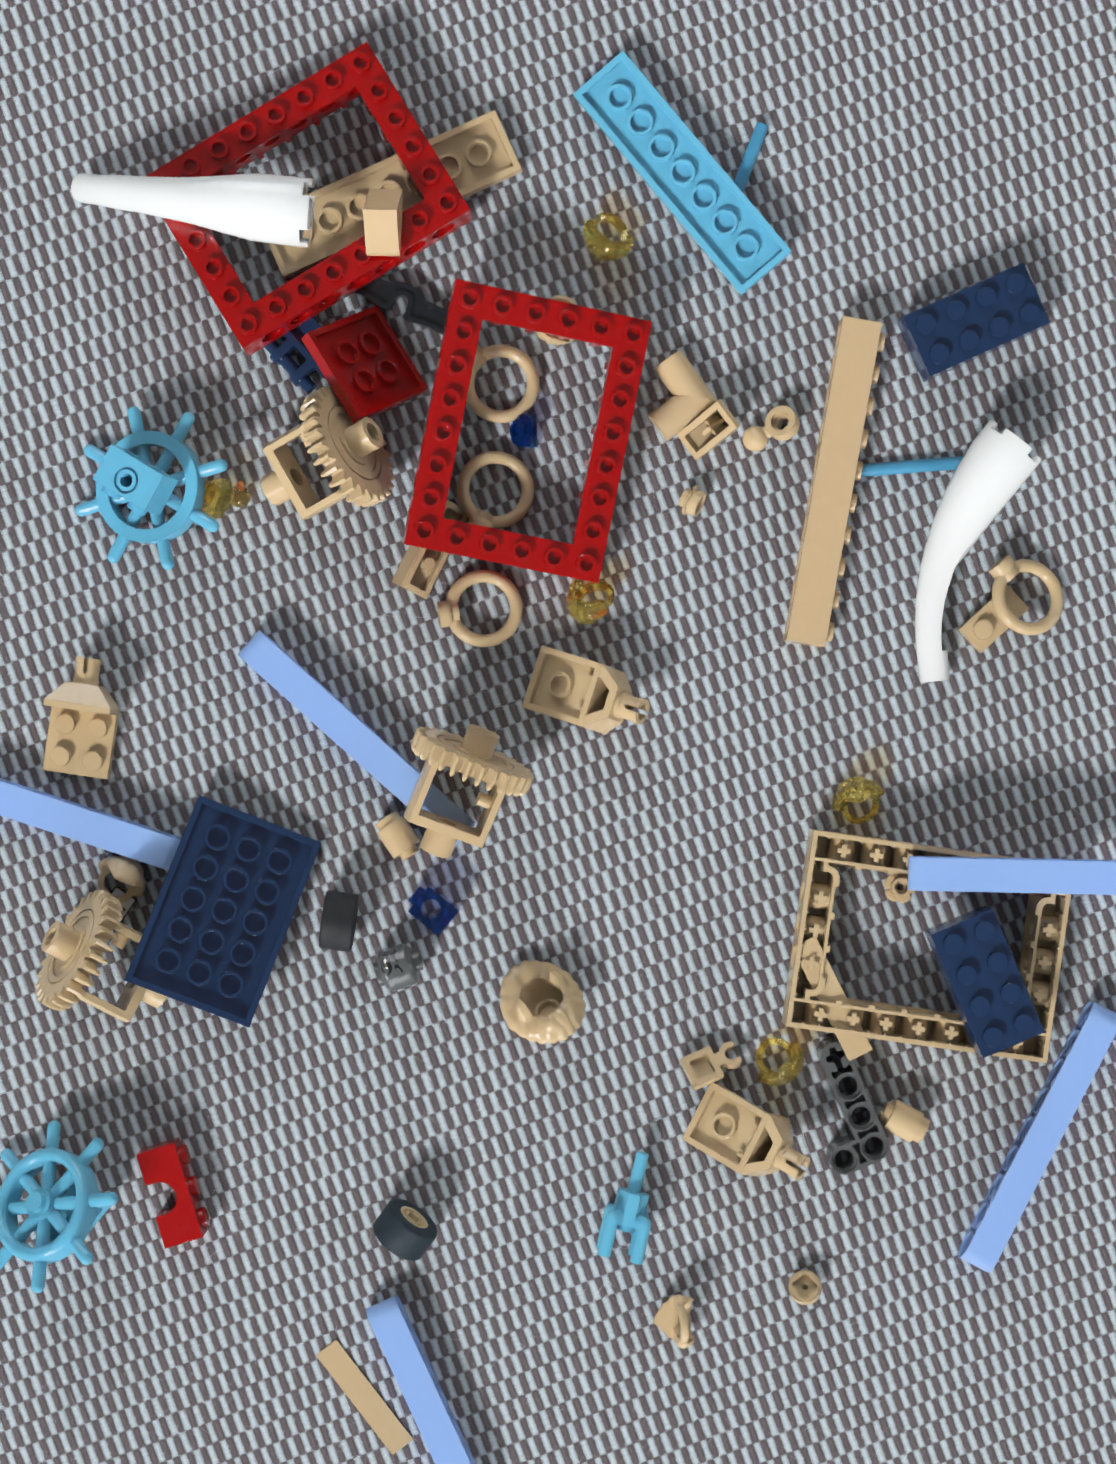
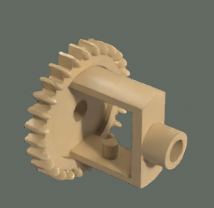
(347, 450)
(474, 758)
(78, 948)

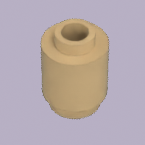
(398, 836)
(903, 1121)

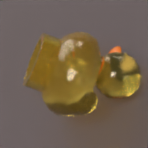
(220, 494)

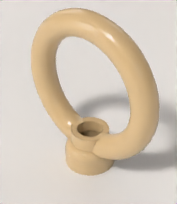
(532, 380)
(482, 517)
(1005, 571)
(450, 616)

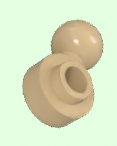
(756, 437)

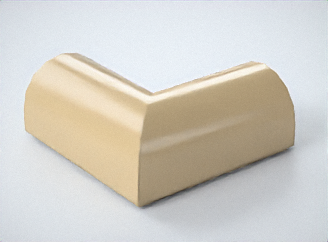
(689, 397)

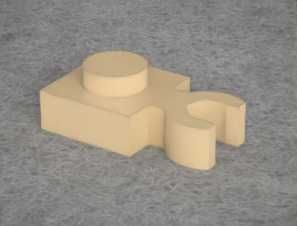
(706, 1067)

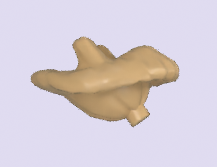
(541, 1002)

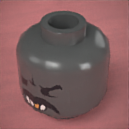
(397, 967)

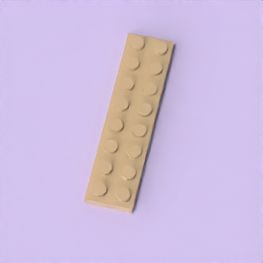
(472, 154)

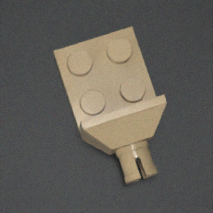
(582, 692)
(81, 724)
(743, 1135)

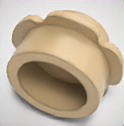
(692, 501)
(891, 888)

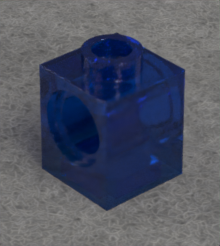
(435, 923)

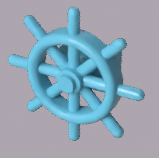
(148, 488)
(57, 1212)

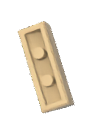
(421, 565)

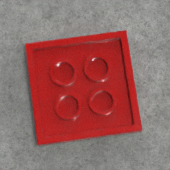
(364, 363)

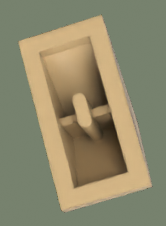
(383, 222)
(708, 430)

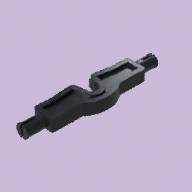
(418, 311)

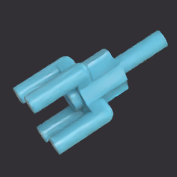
(628, 1215)

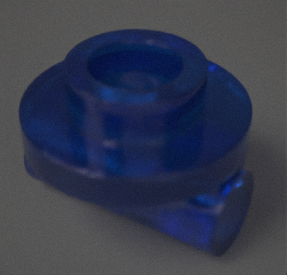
(524, 431)

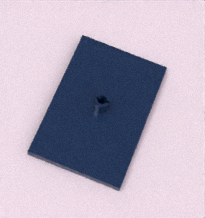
(223, 911)

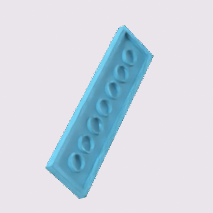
(682, 173)

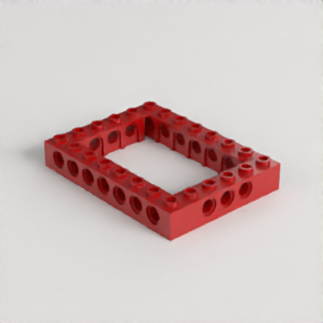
(350, 268)
(497, 306)

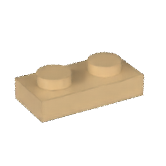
(986, 625)

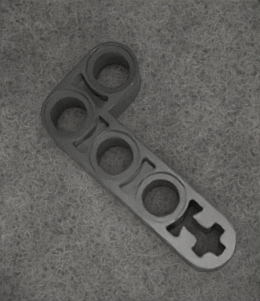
(847, 1102)

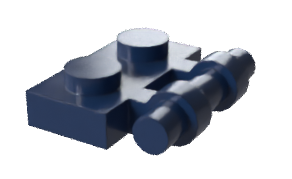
(281, 356)

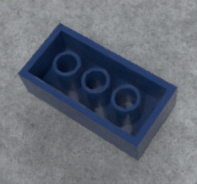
(973, 322)
(984, 981)

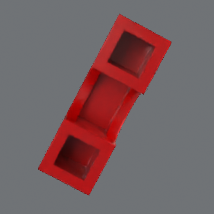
(168, 1164)

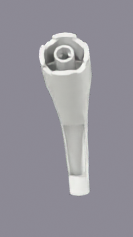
(241, 205)
(975, 495)

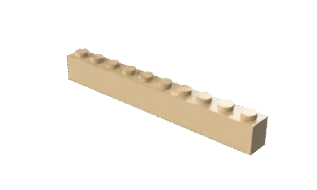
(833, 482)

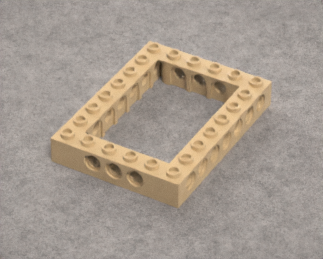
(1038, 960)

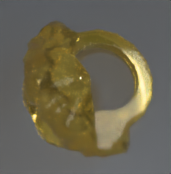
(600, 245)
(588, 611)
(857, 790)
(788, 1070)

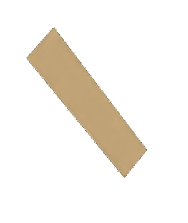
(852, 1045)
(364, 1397)

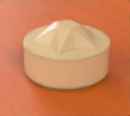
(805, 1287)

